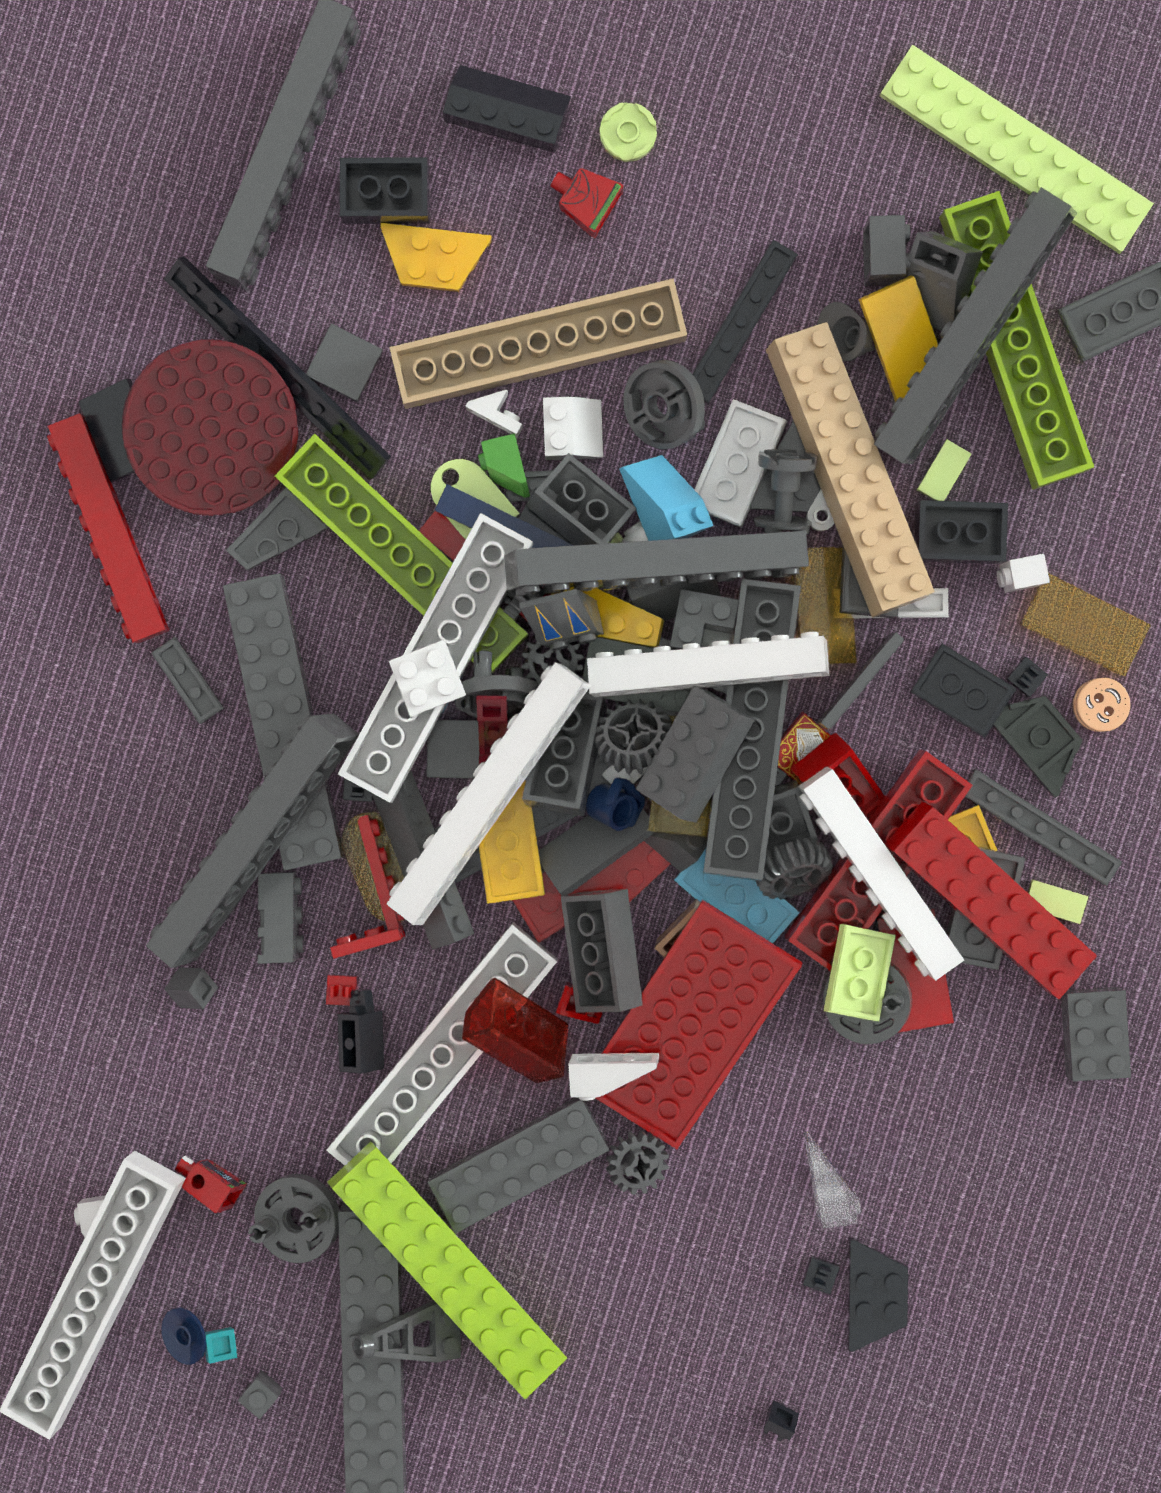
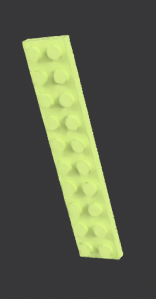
(1014, 147)

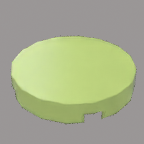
(628, 132)

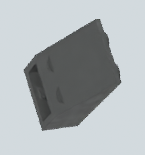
(943, 274)

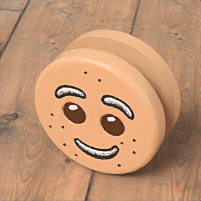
(1101, 704)

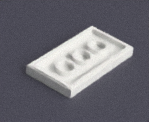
(732, 467)

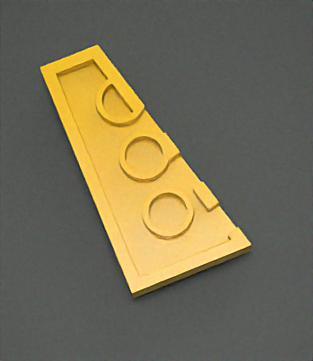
(625, 621)

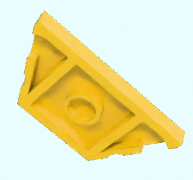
(433, 256)

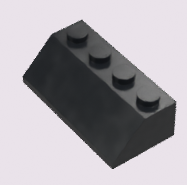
(506, 108)

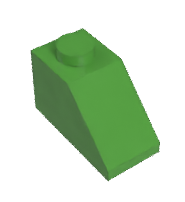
(504, 464)

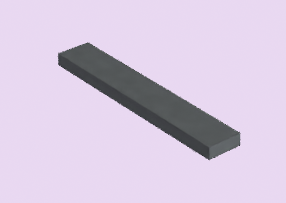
(1042, 828)

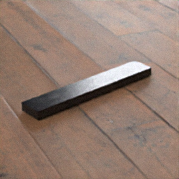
(743, 318)

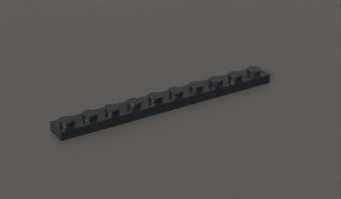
(305, 392)

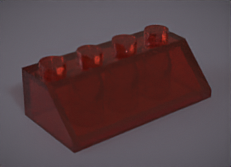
(517, 1032)

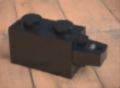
(360, 1035)

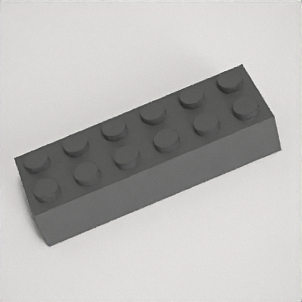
(518, 1164)

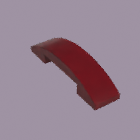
(492, 722)

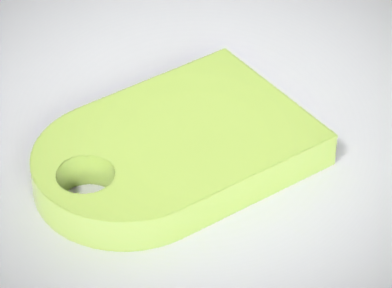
(473, 482)

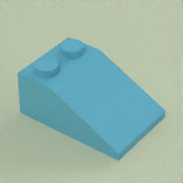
(665, 500)

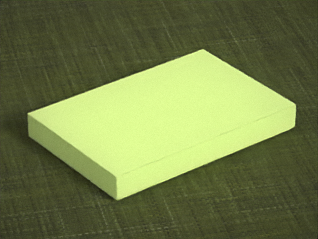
(859, 972)

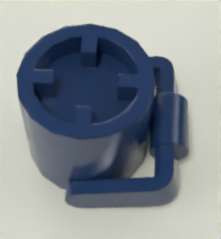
(614, 806)

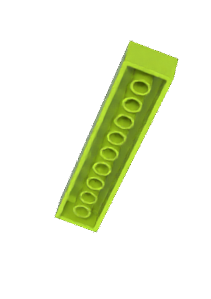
(1024, 359)
(382, 536)
(447, 1270)

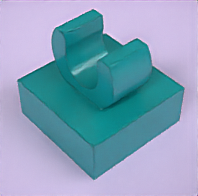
(220, 1345)

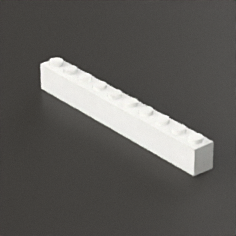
(488, 793)

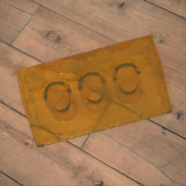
(821, 604)

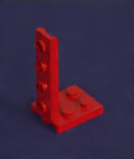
(377, 859)

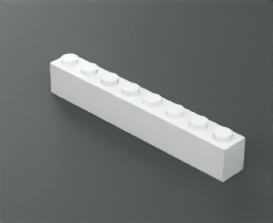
(708, 666)
(880, 873)

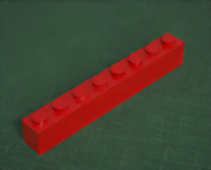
(108, 529)

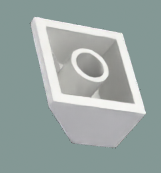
(572, 427)

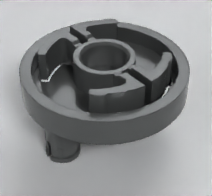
(683, 402)
(486, 684)
(896, 1005)
(276, 1224)

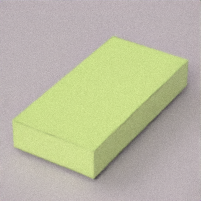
(944, 471)
(1059, 901)

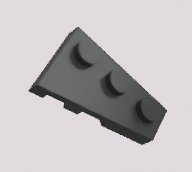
(275, 530)

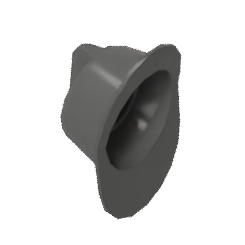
(848, 330)

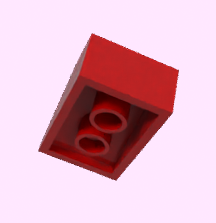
(842, 759)

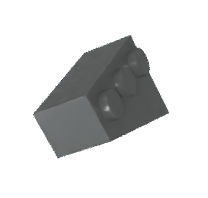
(280, 917)

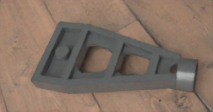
(444, 1337)

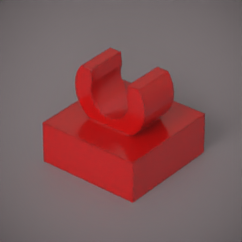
(339, 989)

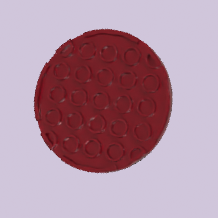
(209, 427)

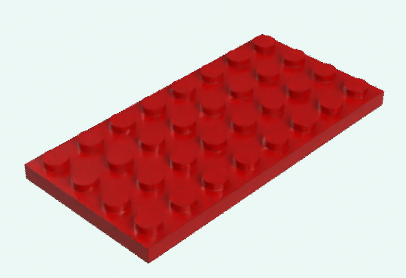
(699, 1018)

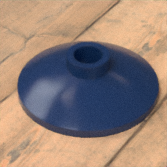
(183, 1336)

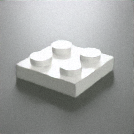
(427, 678)

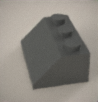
(580, 504)
(664, 600)

